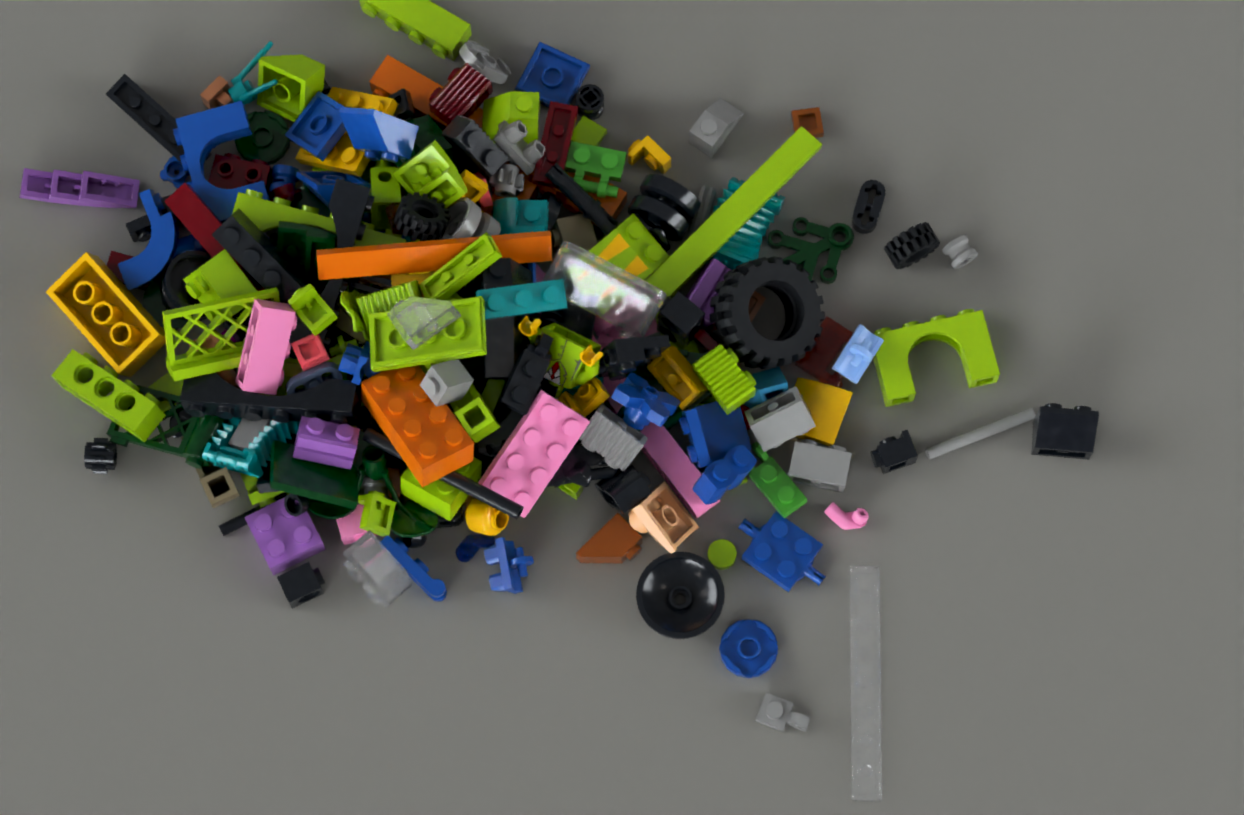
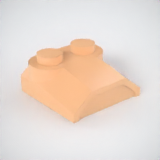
(663, 518)

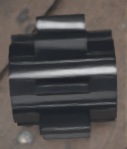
(100, 456)

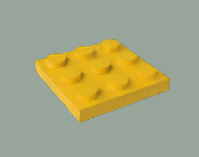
(343, 156)

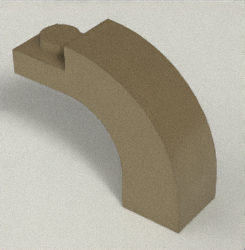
(217, 484)

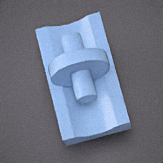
(857, 354)

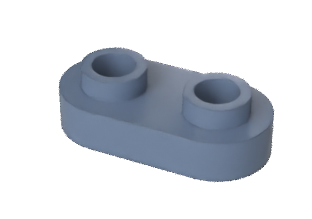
(313, 377)

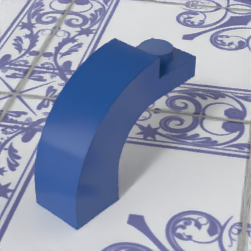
(160, 249)

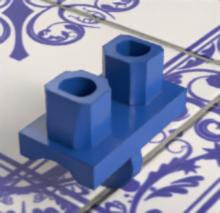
(357, 362)
(512, 565)

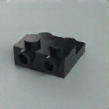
(626, 354)

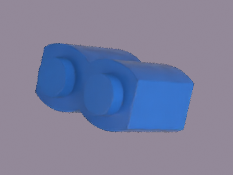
(724, 474)

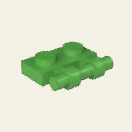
(596, 162)

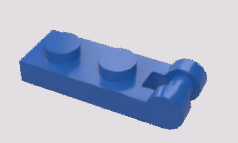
(416, 569)

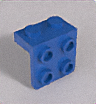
(712, 432)

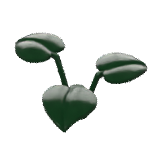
(407, 521)

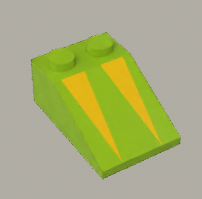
(631, 248)

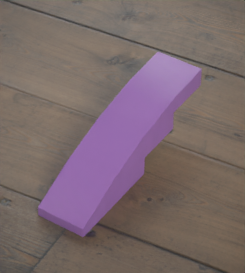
(79, 189)

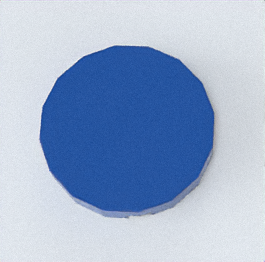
(748, 648)

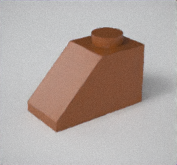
(611, 543)

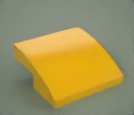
(826, 407)

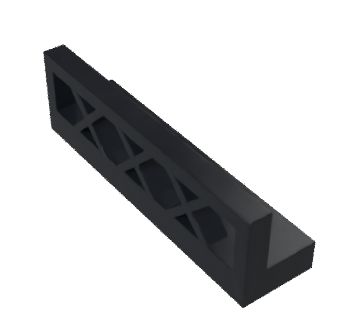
(147, 114)

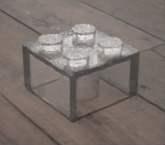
(376, 567)

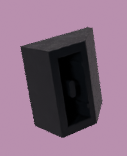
(1064, 431)

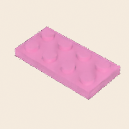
(534, 451)

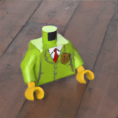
(573, 356)

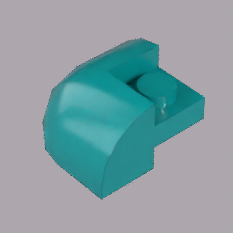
(521, 215)

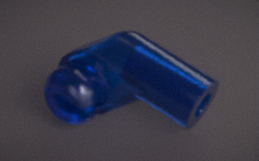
(471, 544)

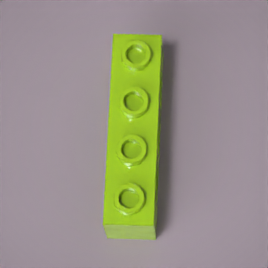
(139, 420)

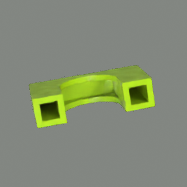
(963, 332)

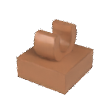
(216, 94)

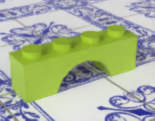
(473, 413)

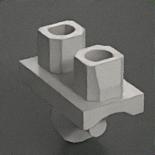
(519, 153)

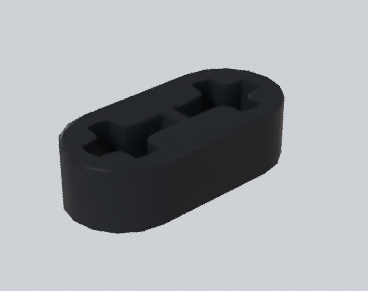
(874, 208)

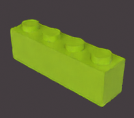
(423, 23)

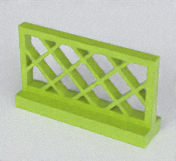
(221, 356)

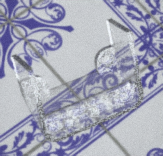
(605, 290)

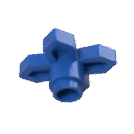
(644, 402)

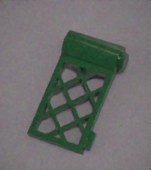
(198, 432)

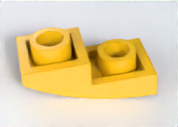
(587, 397)

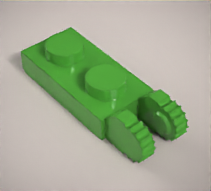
(776, 484)

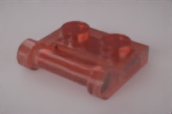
(823, 353)

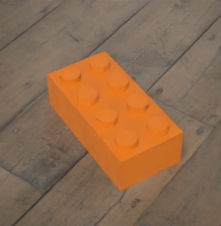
(422, 434)

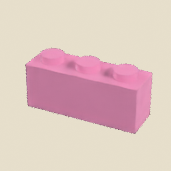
(266, 347)

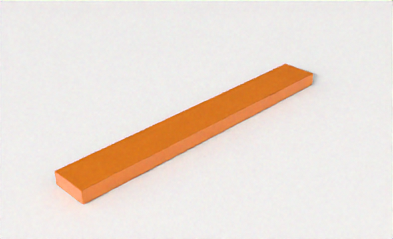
(424, 255)

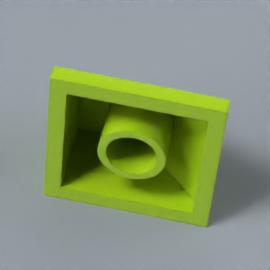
(297, 83)
(512, 107)

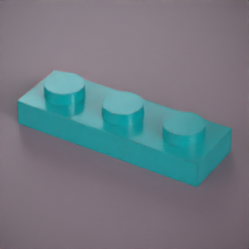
(523, 299)

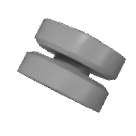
(469, 221)

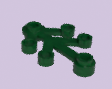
(809, 252)

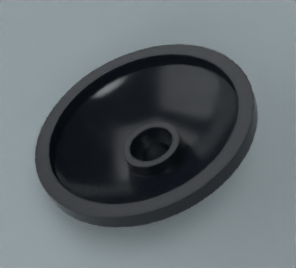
(680, 575)

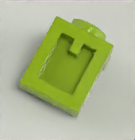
(376, 513)

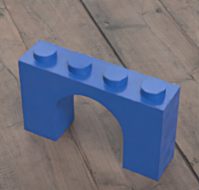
(201, 134)

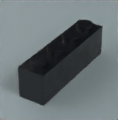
(260, 256)

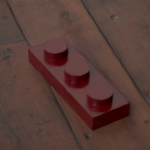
(556, 139)

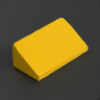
(677, 377)

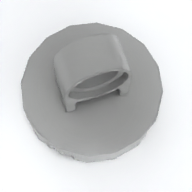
(478, 57)

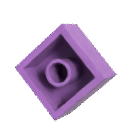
(284, 537)

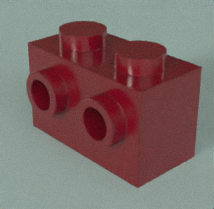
(232, 172)

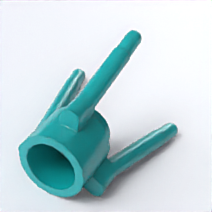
(245, 90)

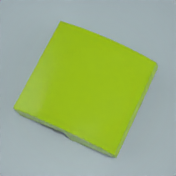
(432, 174)

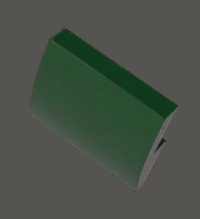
(300, 244)

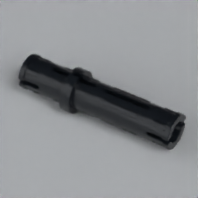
(575, 193)

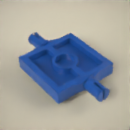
(782, 551)

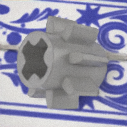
(507, 181)

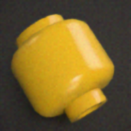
(484, 518)

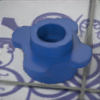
(168, 172)

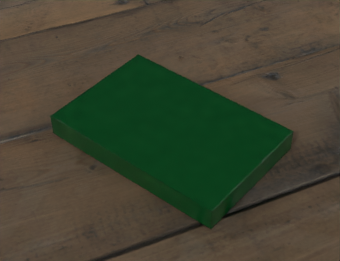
(312, 479)

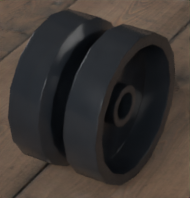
(665, 205)
(173, 287)

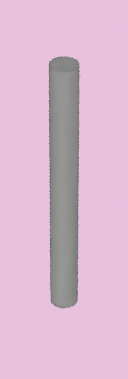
(980, 433)

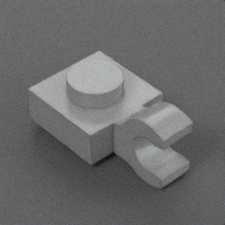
(777, 712)

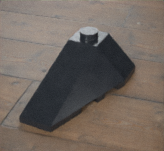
(502, 334)

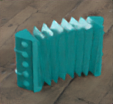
(747, 241)
(251, 458)

